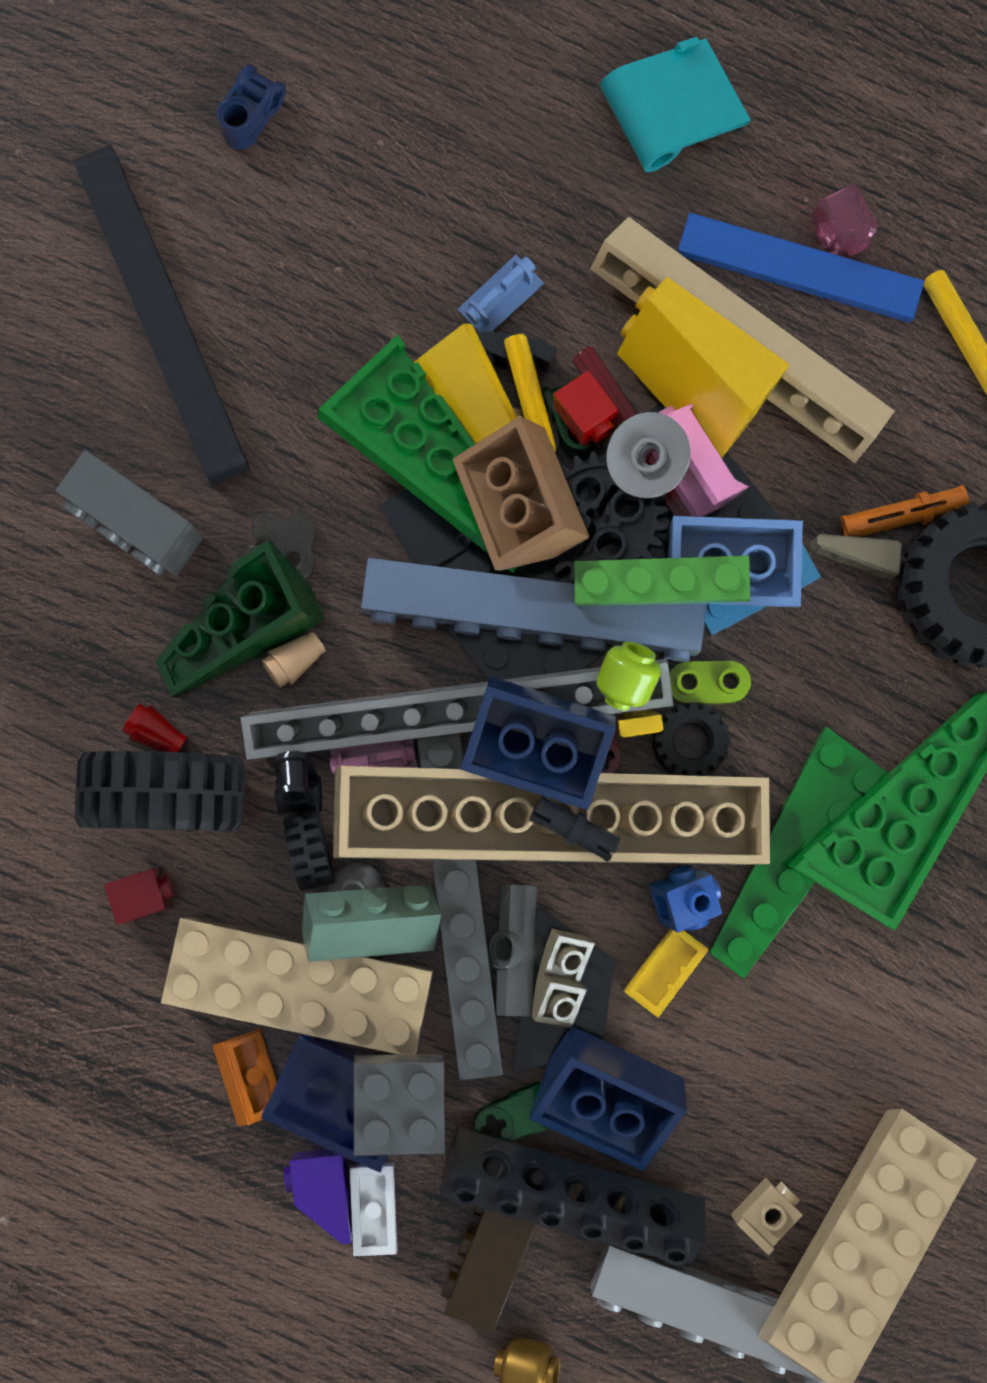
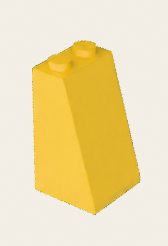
(699, 359)

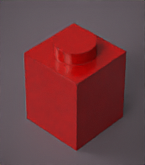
(586, 409)

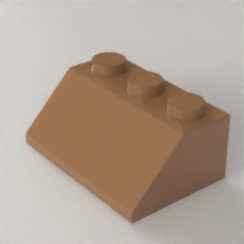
(520, 496)

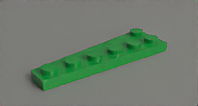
(827, 787)

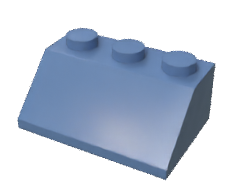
(770, 544)

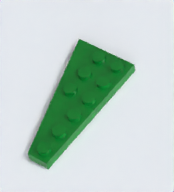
(406, 432)
(898, 828)

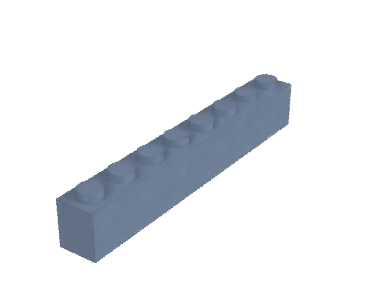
(524, 607)

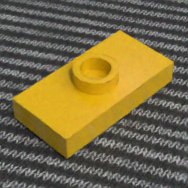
(638, 722)
(665, 971)

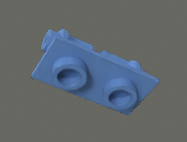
(501, 295)

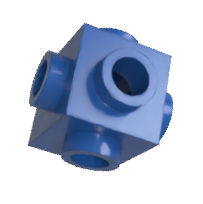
(686, 898)

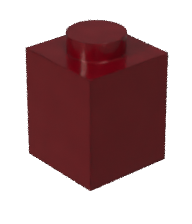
(140, 895)

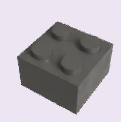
(399, 1104)

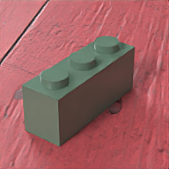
(370, 922)

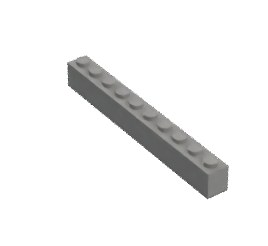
(412, 713)

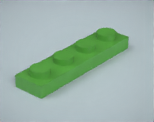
(662, 581)

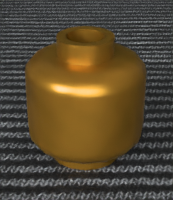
(527, 1362)

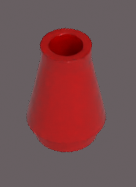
(152, 730)

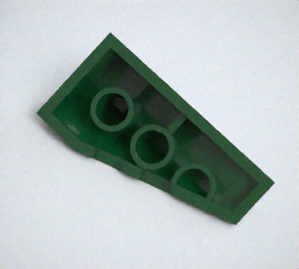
(251, 613)

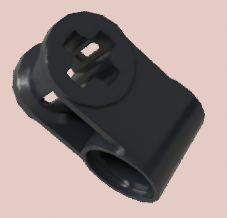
(297, 783)

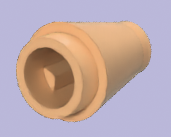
(292, 659)

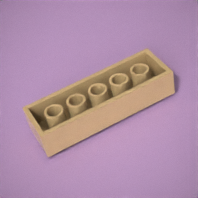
(272, 984)
(867, 1248)

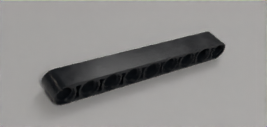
(161, 315)

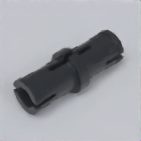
(575, 828)

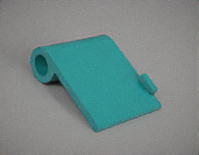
(673, 101)

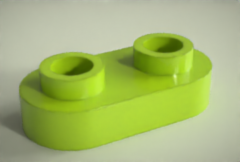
(709, 682)

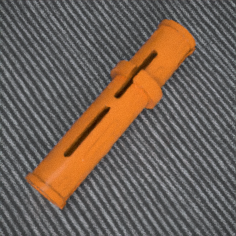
(857, 524)

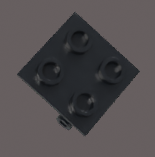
(422, 531)

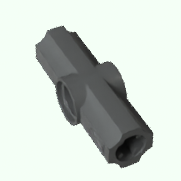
(516, 950)

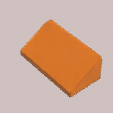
(246, 1074)

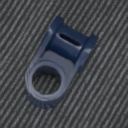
(252, 100)

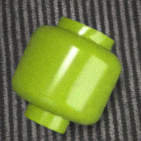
(628, 676)

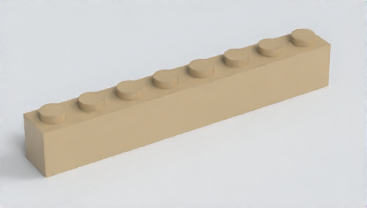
(809, 389)

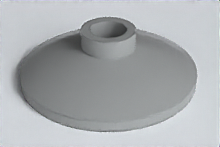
(633, 443)

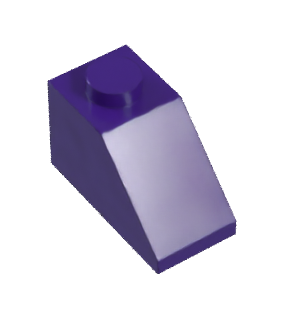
(322, 1190)

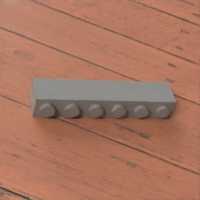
(692, 1302)

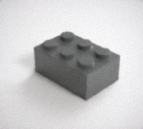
(128, 515)

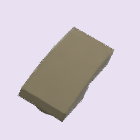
(558, 983)

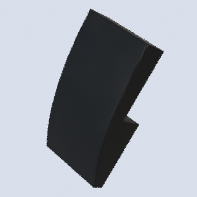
(493, 344)

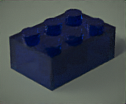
(318, 1098)

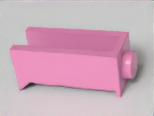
(708, 480)

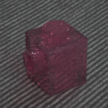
(844, 221)

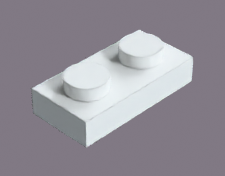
(373, 1210)

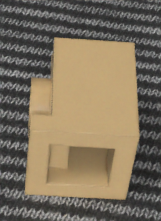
(752, 1211)

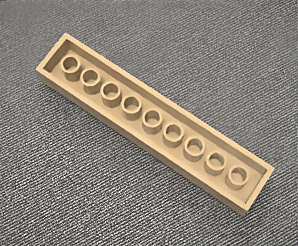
(477, 818)

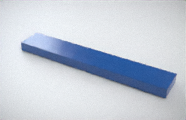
(800, 267)

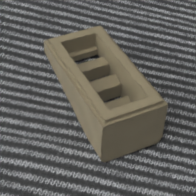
(866, 554)

